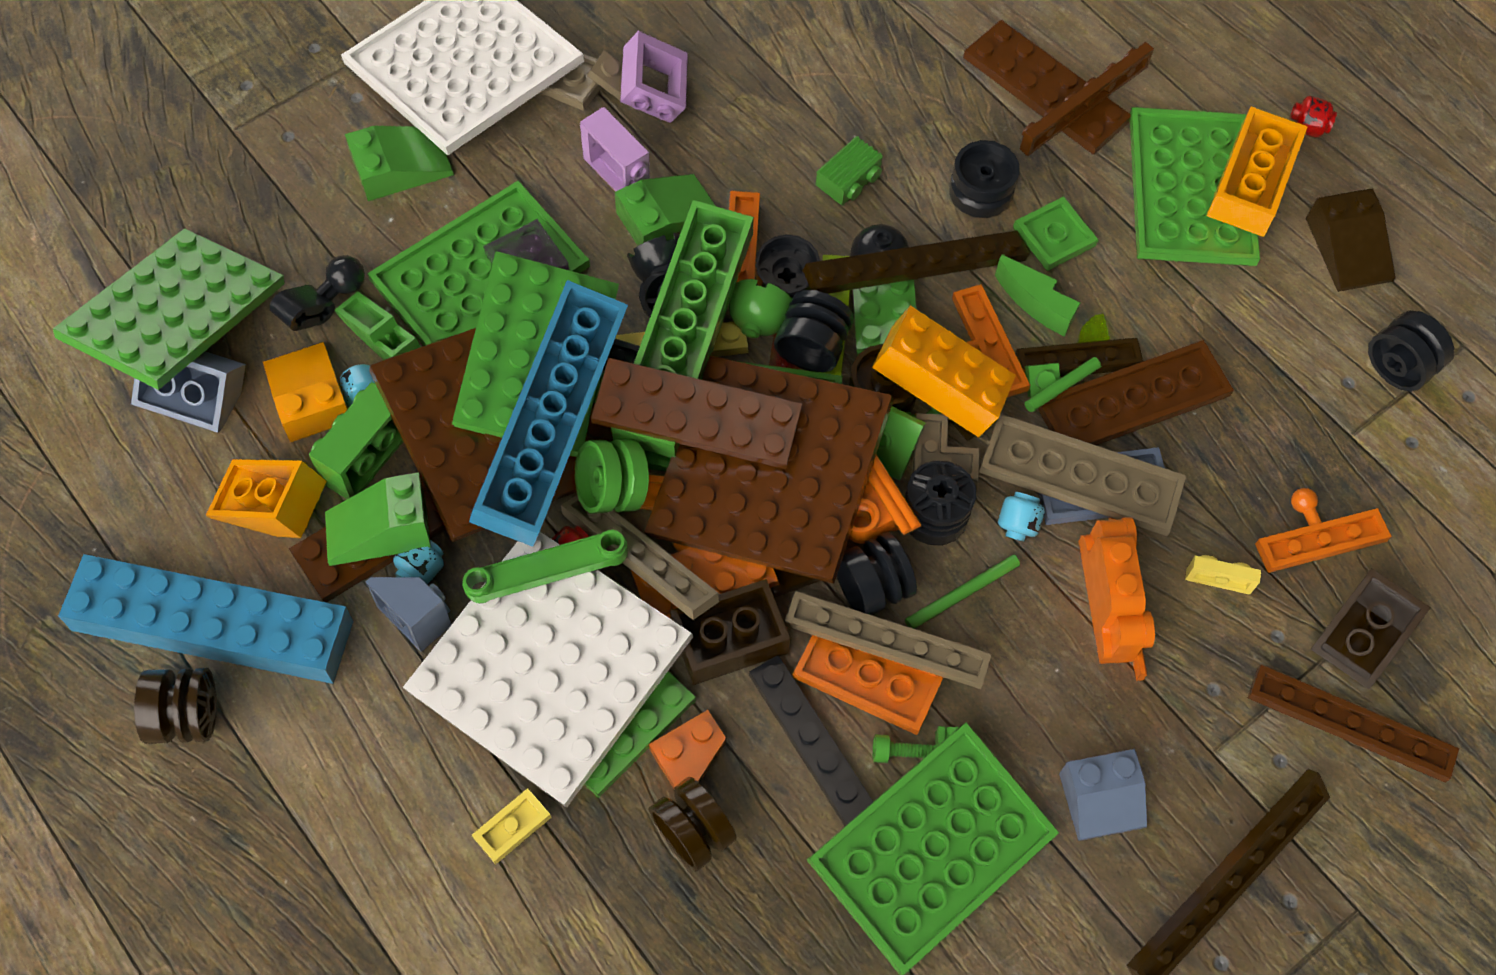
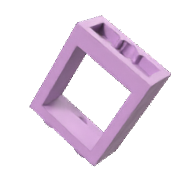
(663, 58)
(613, 150)

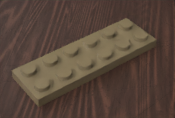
(1083, 474)

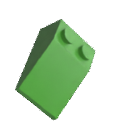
(395, 159)
(658, 205)
(378, 521)

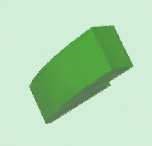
(1036, 295)
(375, 327)

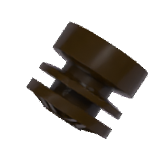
(175, 705)

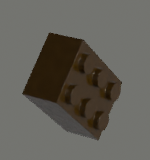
(733, 633)

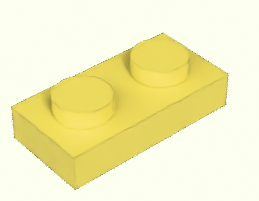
(1224, 575)
(511, 826)

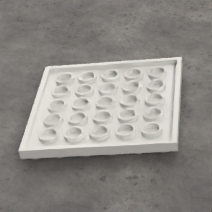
(461, 64)
(550, 673)

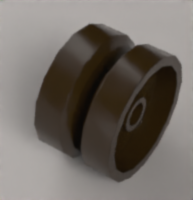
(867, 378)
(692, 823)

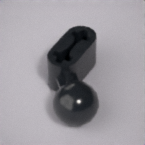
(310, 307)

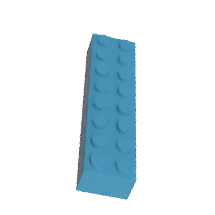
(548, 414)
(207, 618)

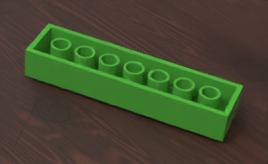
(693, 300)

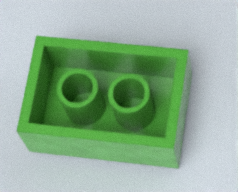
(356, 444)

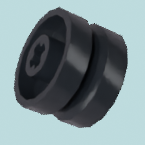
(984, 178)
(1411, 350)

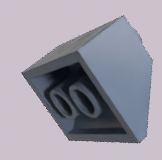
(198, 394)

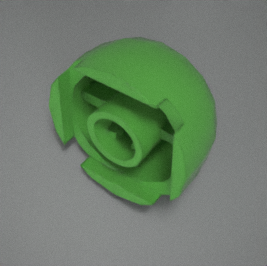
(758, 309)

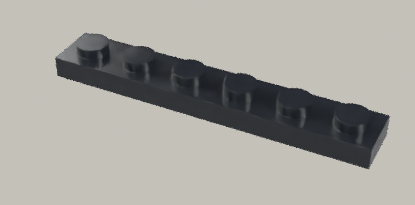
(811, 739)

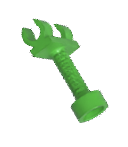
(884, 748)

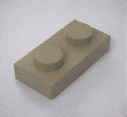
(608, 74)

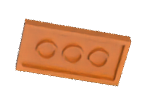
(716, 570)
(869, 682)

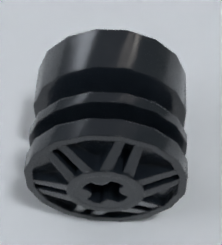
(783, 261)
(814, 331)
(940, 518)
(876, 574)

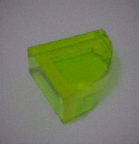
(1094, 330)

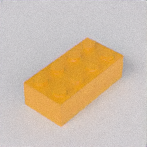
(1257, 171)
(944, 371)

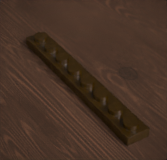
(914, 262)
(1231, 877)

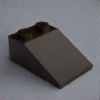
(1352, 239)
(1370, 628)

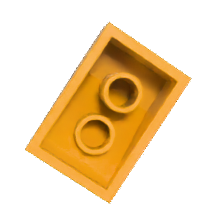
(305, 391)
(268, 496)

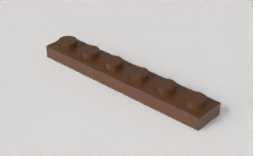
(1088, 97)
(1353, 723)

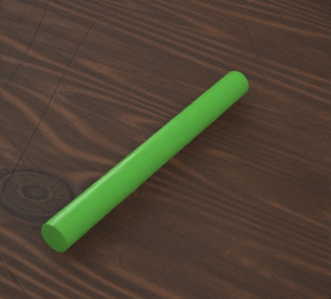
(962, 592)

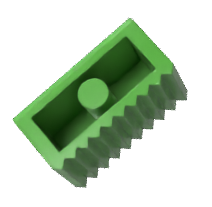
(849, 171)

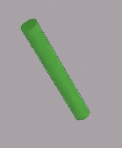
(1062, 384)

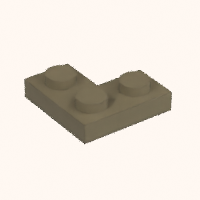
(933, 446)

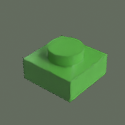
(1041, 377)

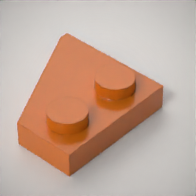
(688, 748)

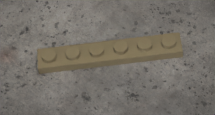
(648, 560)
(888, 640)

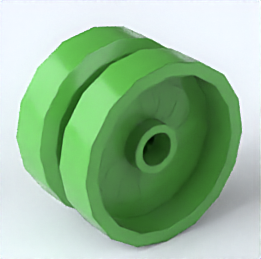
(611, 475)

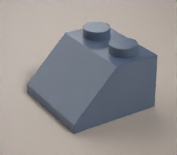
(412, 607)
(1105, 794)

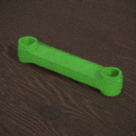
(545, 566)

